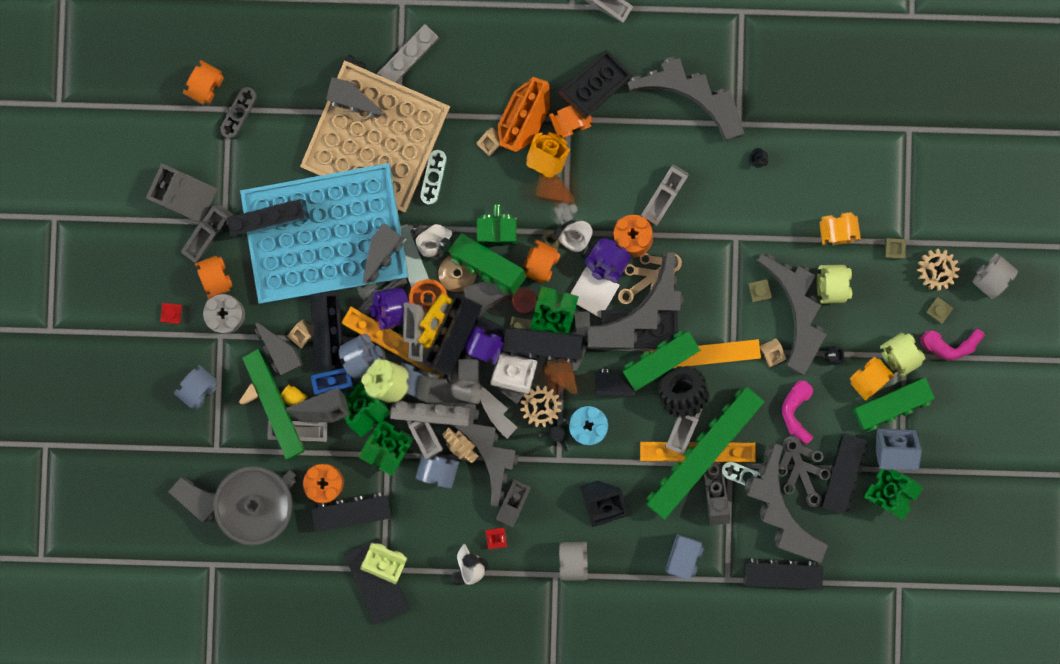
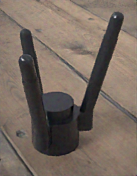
(557, 434)

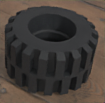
(680, 380)

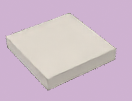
(594, 293)
(514, 373)

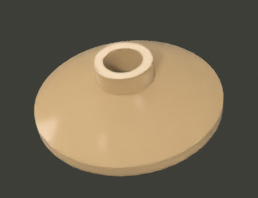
(452, 282)

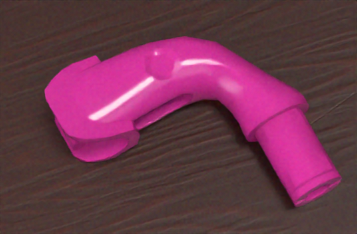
(932, 342)
(800, 392)

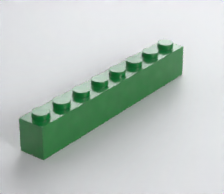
(707, 450)

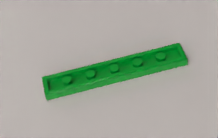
(273, 404)

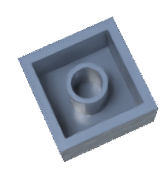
(898, 449)
(684, 556)

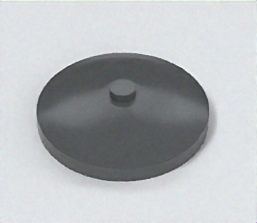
(253, 505)

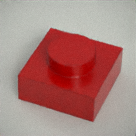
(171, 313)

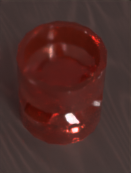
(524, 301)

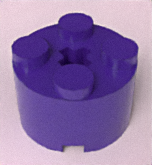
(607, 260)
(389, 307)
(483, 345)

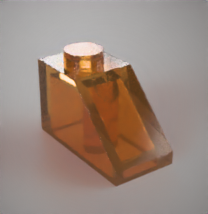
(553, 190)
(561, 374)

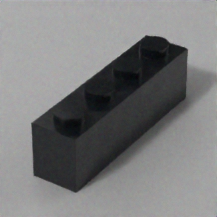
(268, 218)
(326, 330)
(452, 334)
(544, 344)
(843, 473)
(351, 513)
(783, 574)

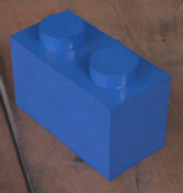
(330, 380)

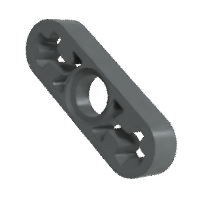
(250, 103)

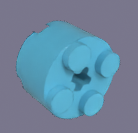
(598, 430)

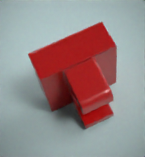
(496, 538)

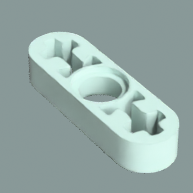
(425, 190)
(736, 467)

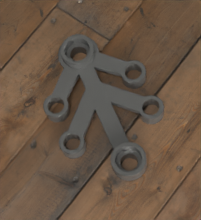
(801, 468)

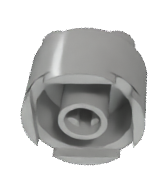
(995, 276)
(216, 305)
(573, 561)

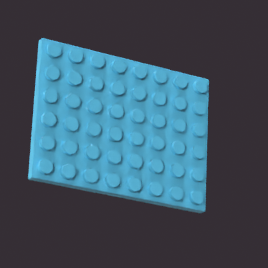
(332, 245)

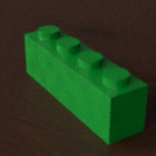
(486, 264)
(660, 361)
(893, 403)

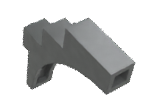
(696, 88)
(795, 284)
(486, 295)
(645, 316)
(496, 458)
(766, 488)
(201, 502)

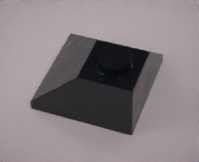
(611, 384)
(603, 502)

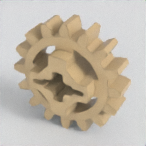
(941, 261)
(551, 413)
(460, 445)

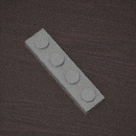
(409, 54)
(430, 413)

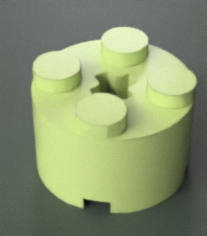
(834, 284)
(902, 354)
(386, 381)

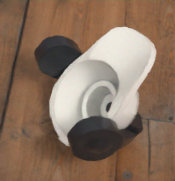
(575, 236)
(433, 241)
(471, 567)

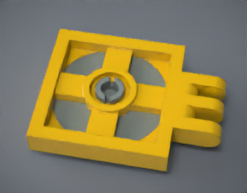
(433, 320)

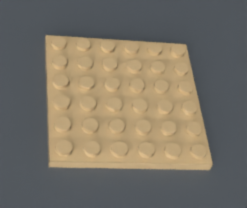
(400, 137)

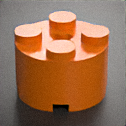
(203, 82)
(568, 120)
(633, 225)
(540, 262)
(213, 276)
(426, 287)
(330, 491)

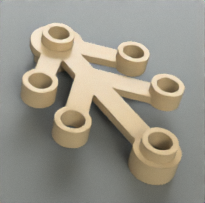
(651, 276)

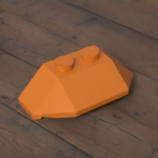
(524, 114)

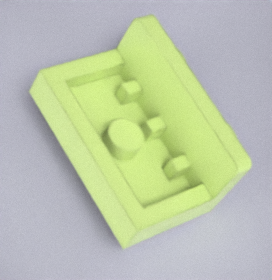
(384, 563)

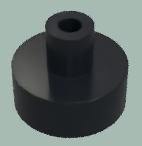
(758, 158)
(835, 355)

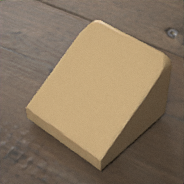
(489, 141)
(301, 333)
(773, 352)
(250, 395)

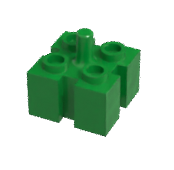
(496, 228)
(554, 311)
(364, 410)
(386, 447)
(893, 492)

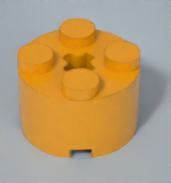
(547, 154)
(839, 230)
(871, 379)

